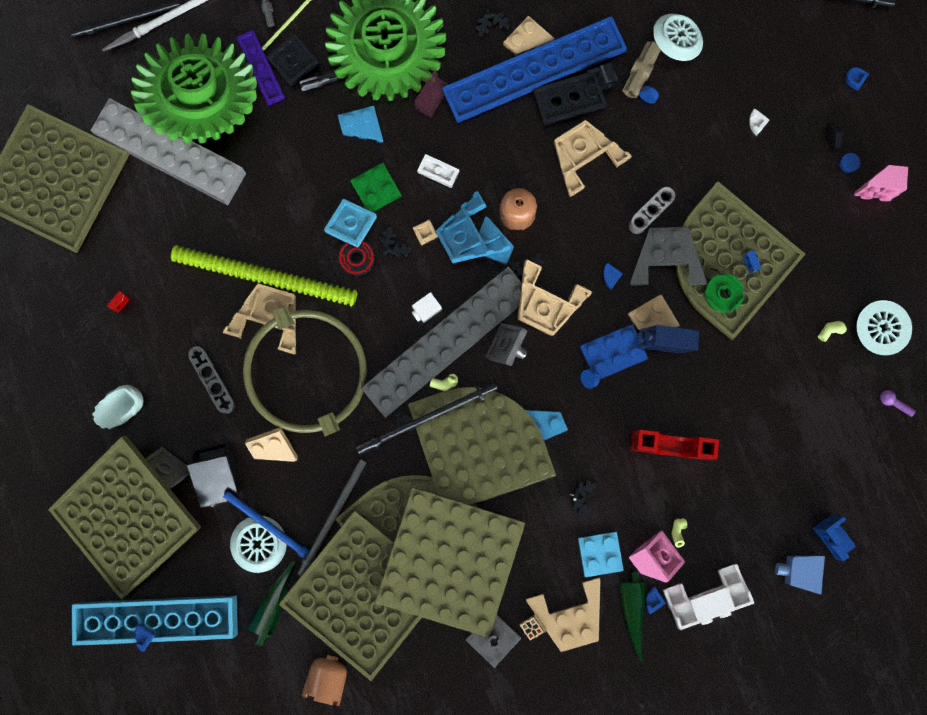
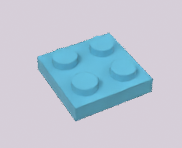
(350, 223)
(600, 554)

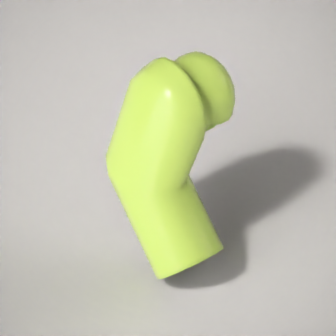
(832, 327)
(446, 384)
(676, 531)

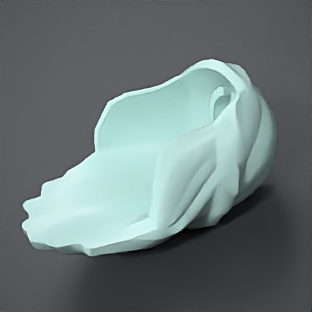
(118, 406)

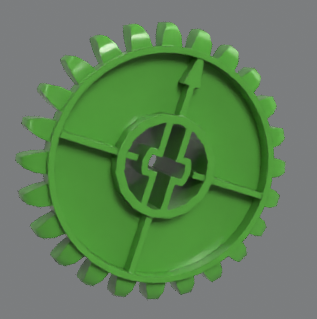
(386, 64)
(194, 90)

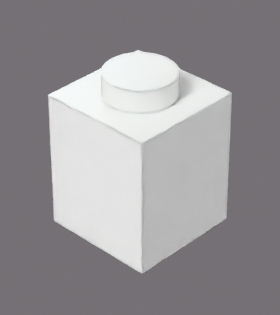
(426, 308)

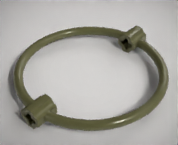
(282, 319)

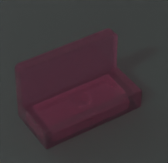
(430, 95)

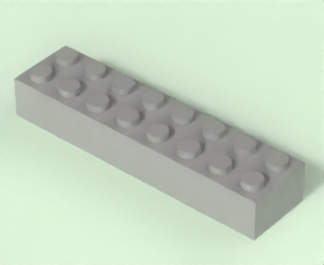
(181, 160)

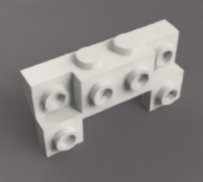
(711, 603)

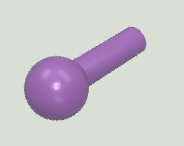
(889, 398)

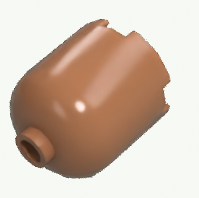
(517, 216)
(325, 680)

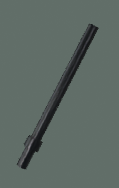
(91, 28)

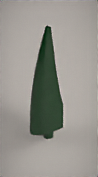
(633, 601)
(268, 612)

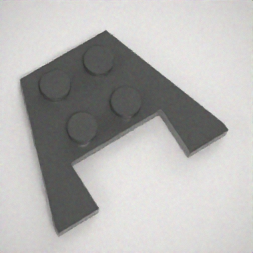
(668, 248)

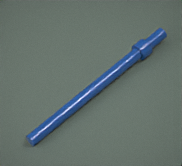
(301, 550)

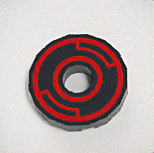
(360, 268)

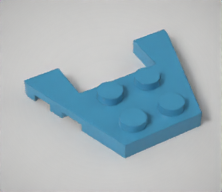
(462, 238)

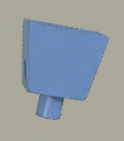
(803, 571)

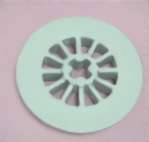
(678, 48)
(902, 321)
(248, 564)

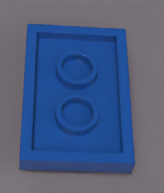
(613, 352)

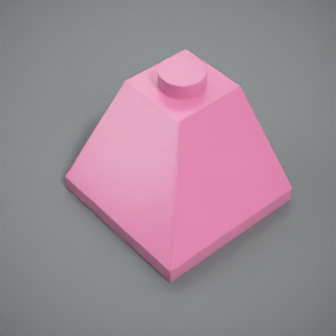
(657, 558)

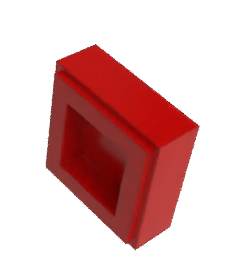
(118, 301)

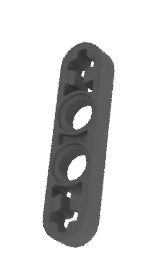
(213, 378)

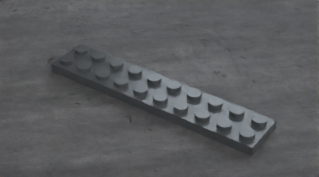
(444, 342)

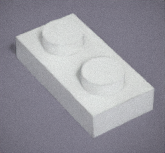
(438, 171)

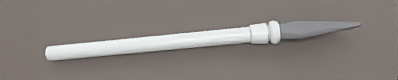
(145, 28)

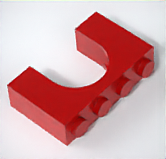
(685, 447)

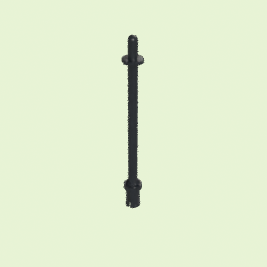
(376, 441)

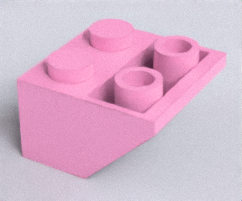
(885, 184)

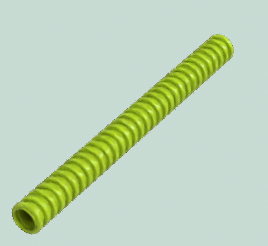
(263, 275)

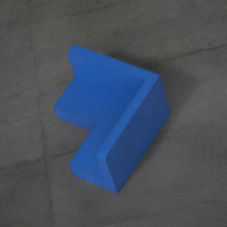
(835, 537)

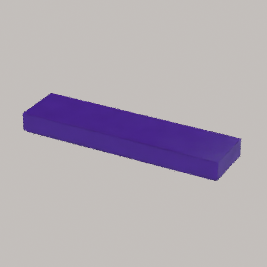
(261, 68)

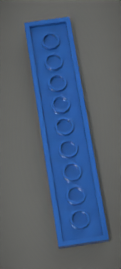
(534, 69)

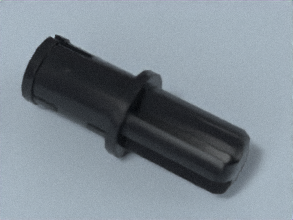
(318, 80)

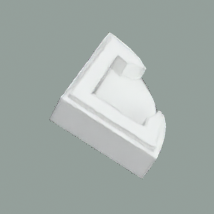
(757, 121)

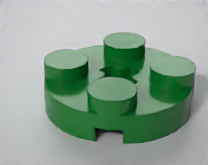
(724, 304)

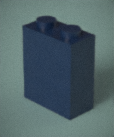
(668, 339)

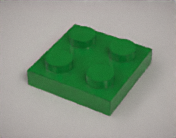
(376, 188)

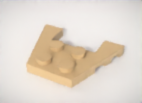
(580, 147)
(259, 308)
(542, 308)
(572, 625)

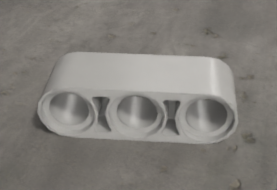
(655, 202)

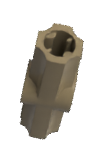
(641, 69)

